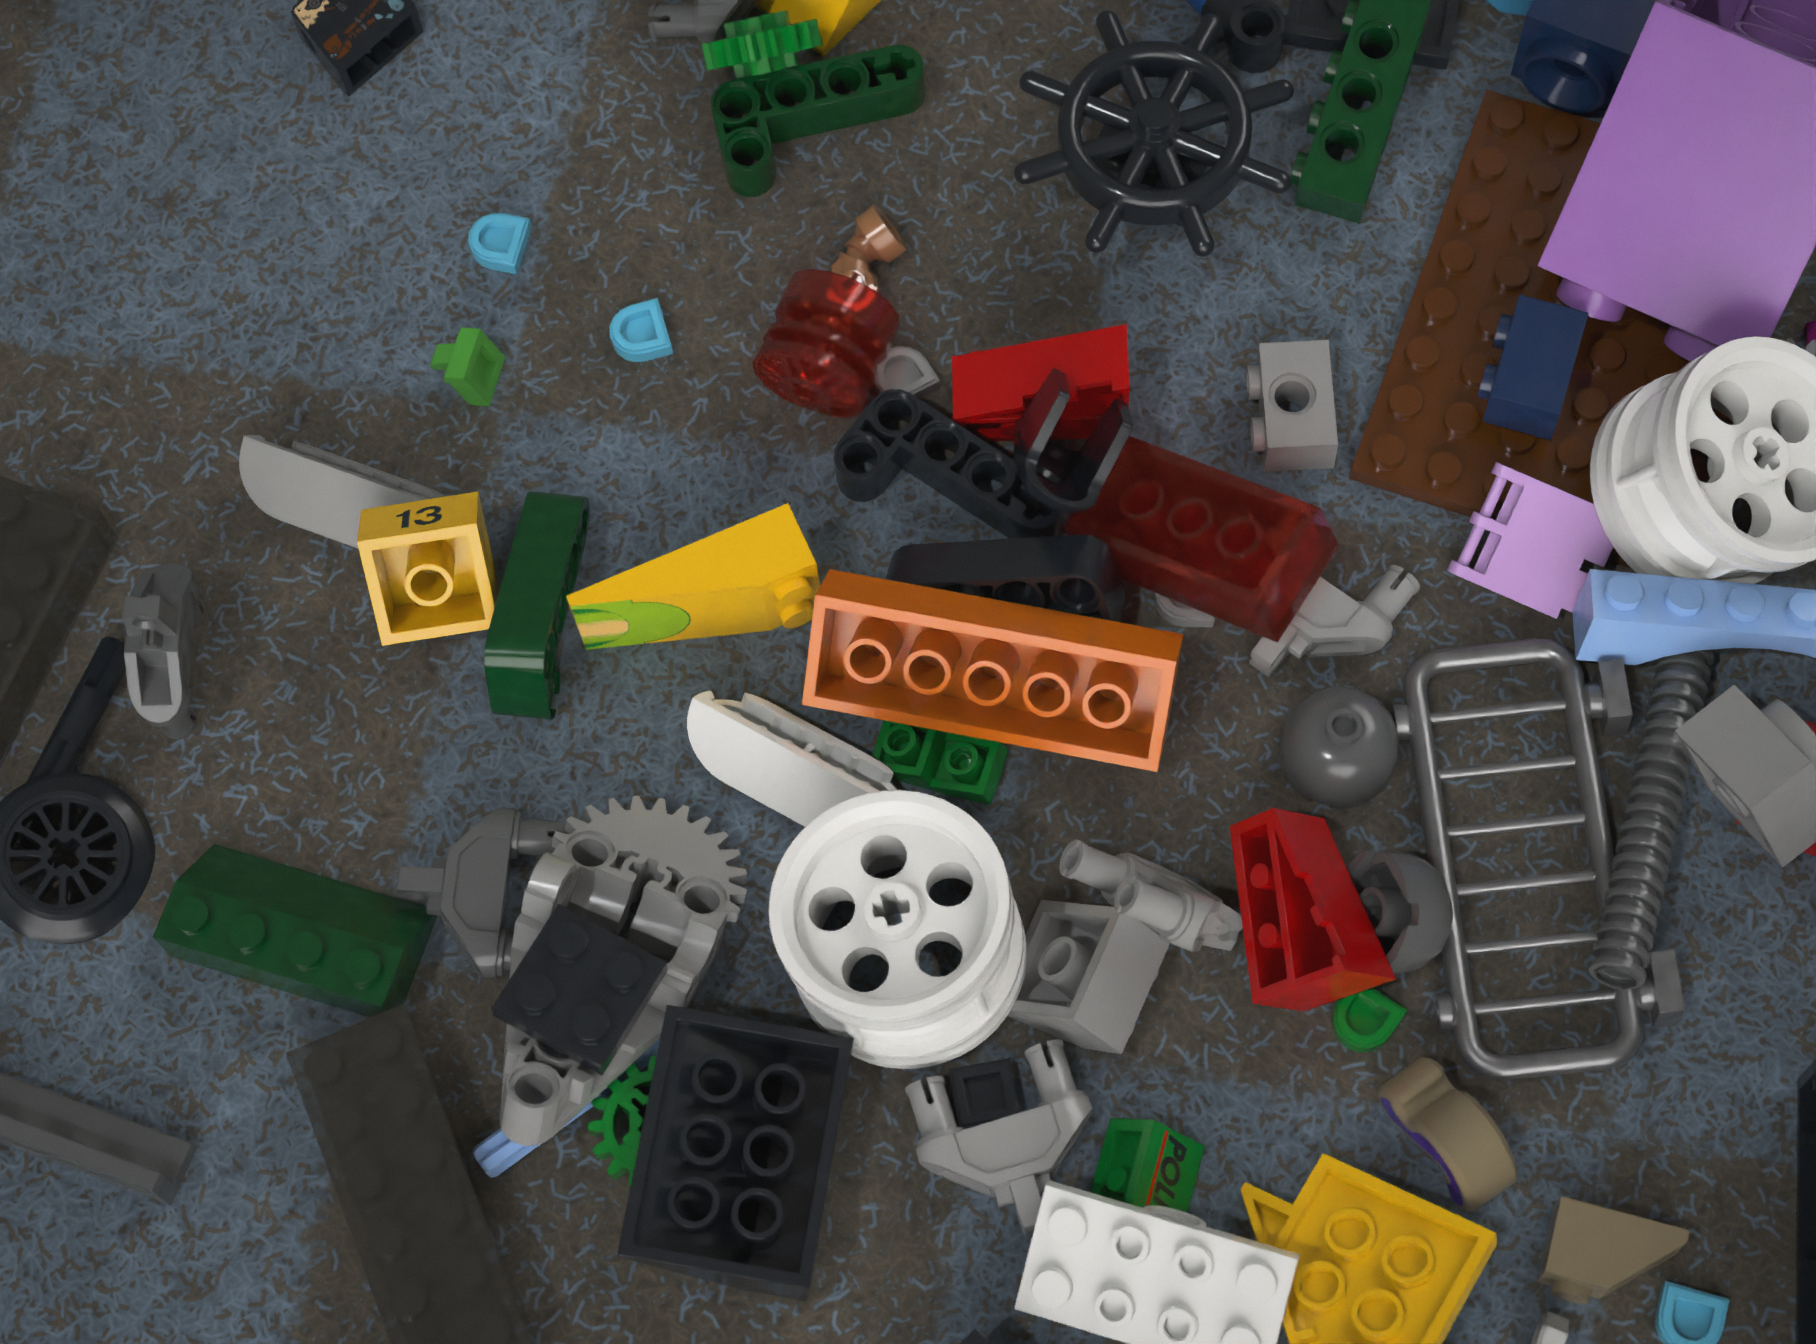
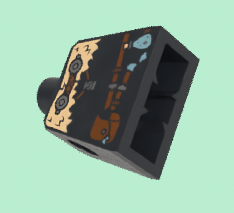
(356, 35)

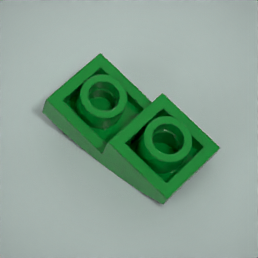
(941, 760)

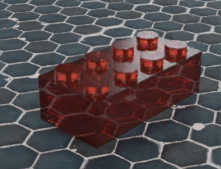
(1209, 538)

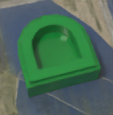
(1366, 1020)

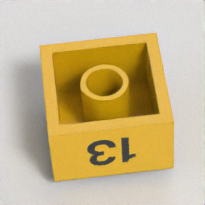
(428, 567)

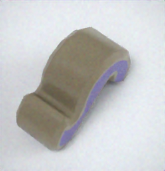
(1451, 1131)

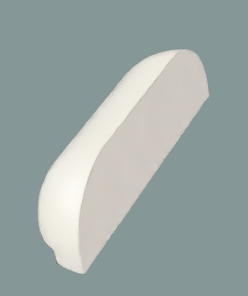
(779, 756)

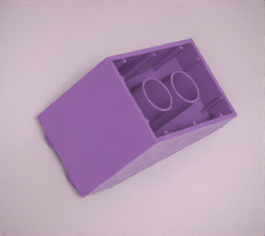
(1699, 176)

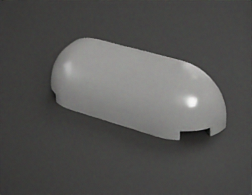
(319, 487)

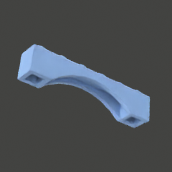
(1668, 615)

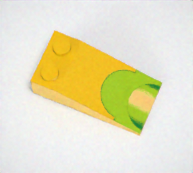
(718, 586)

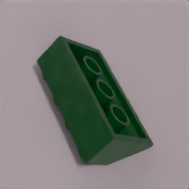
(295, 931)

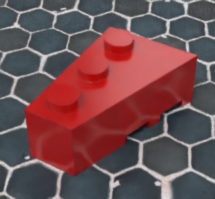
(999, 383)
(1301, 914)

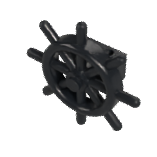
(1145, 158)

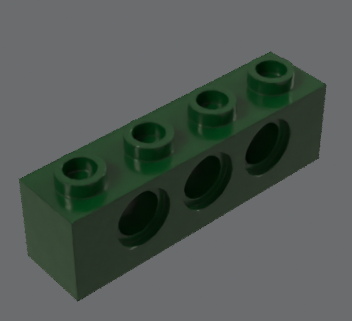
(1345, 186)

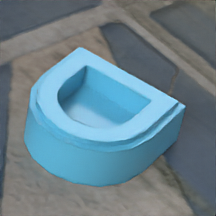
(500, 241)
(640, 332)
(1689, 1315)

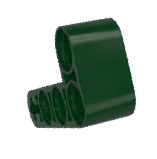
(815, 85)
(533, 605)

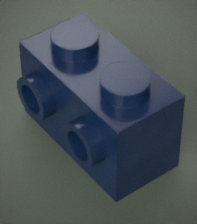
(1534, 366)

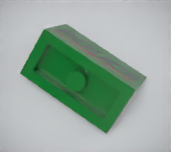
(1147, 1164)

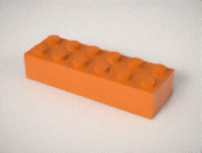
(991, 669)

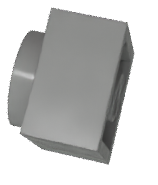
(1758, 769)

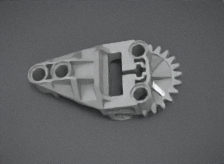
(598, 872)

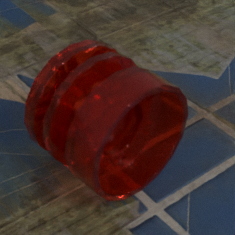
(826, 343)

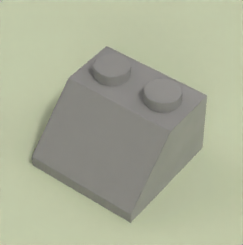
(1087, 974)

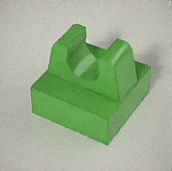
(470, 365)

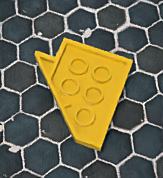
(1370, 1258)

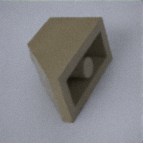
(1601, 1249)

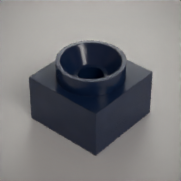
(1578, 50)

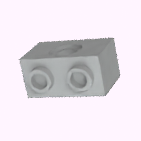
(1300, 375)

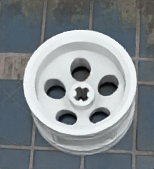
(1646, 478)
(912, 1015)

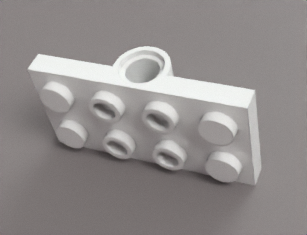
(1151, 1274)

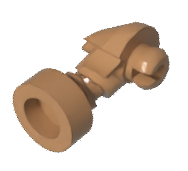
(873, 240)

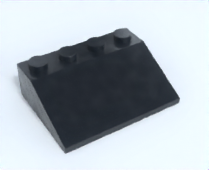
(736, 1151)

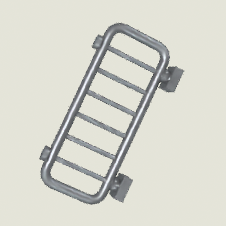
(1603, 699)

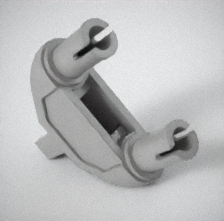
(1337, 624)
(1156, 896)
(1011, 1154)

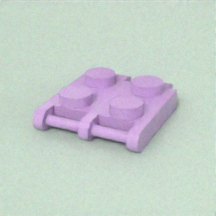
(1533, 543)

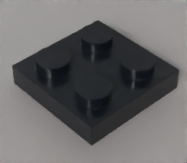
(580, 989)

